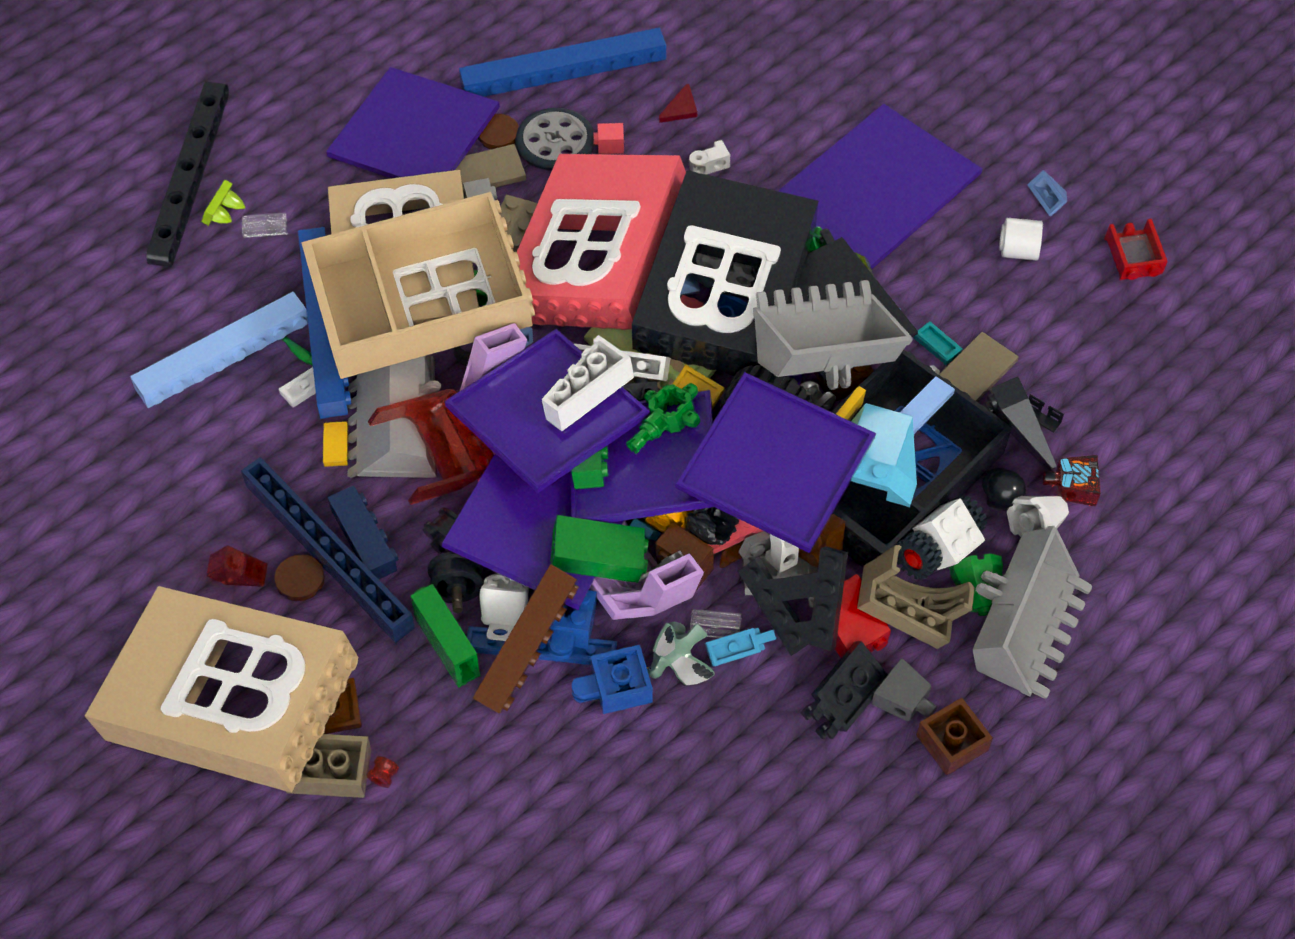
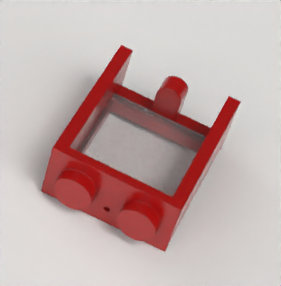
(1136, 252)

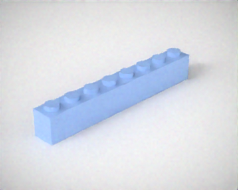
(220, 349)

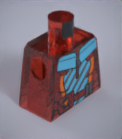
(1076, 479)

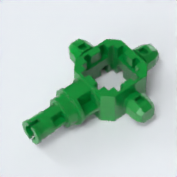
(659, 421)

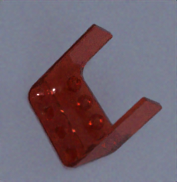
(452, 445)

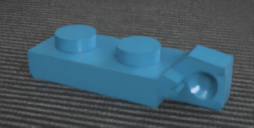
(737, 645)

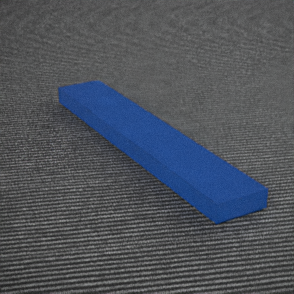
(478, 638)

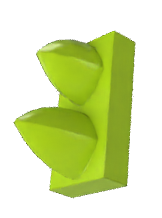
(224, 197)

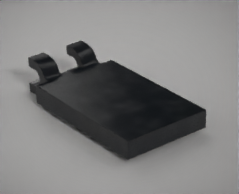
(845, 691)

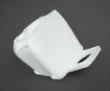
(502, 604)

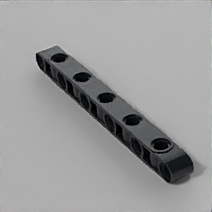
(187, 175)

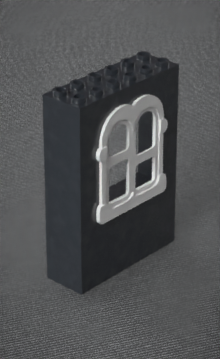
(738, 226)

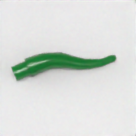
(298, 351)

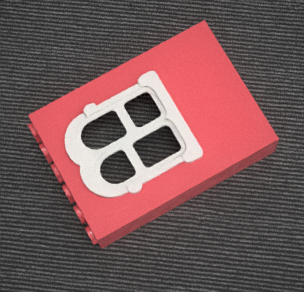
(601, 194)

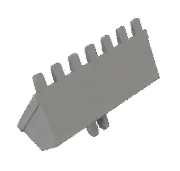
(826, 333)
(395, 445)
(1029, 612)

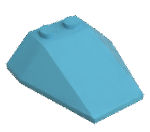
(891, 457)

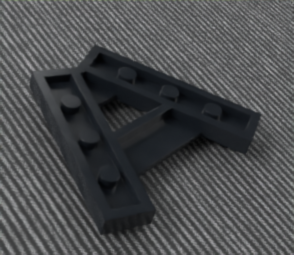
(824, 586)

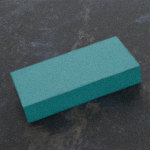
(937, 343)

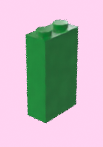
(599, 549)
(445, 635)

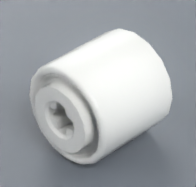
(1021, 239)

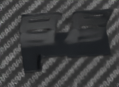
(1045, 420)

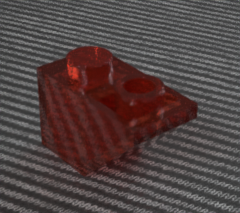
(236, 568)

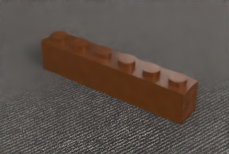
(525, 639)

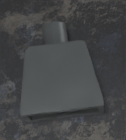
(904, 693)

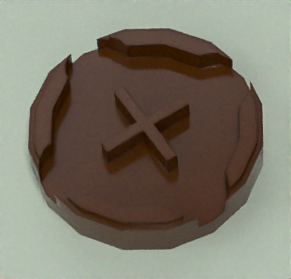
(499, 132)
(299, 577)

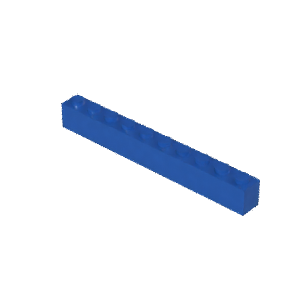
(564, 63)
(329, 388)

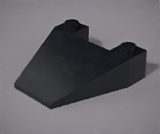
(1012, 404)

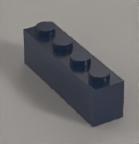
(362, 533)

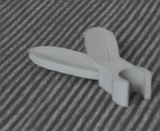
(665, 561)

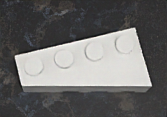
(587, 384)

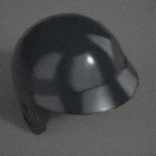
(1002, 488)

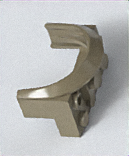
(900, 602)

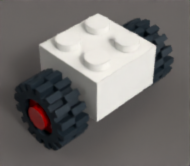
(942, 538)

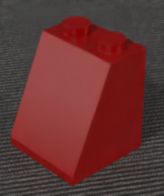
(857, 624)

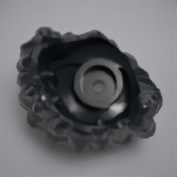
(711, 525)

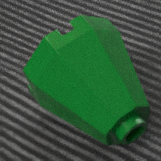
(970, 571)

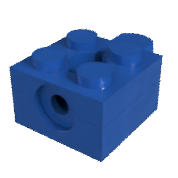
(574, 628)
(615, 670)

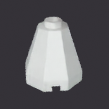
(1036, 513)

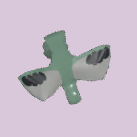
(673, 650)

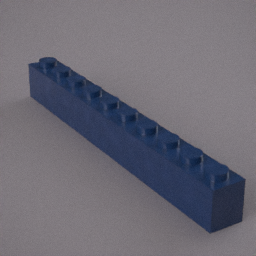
(328, 550)

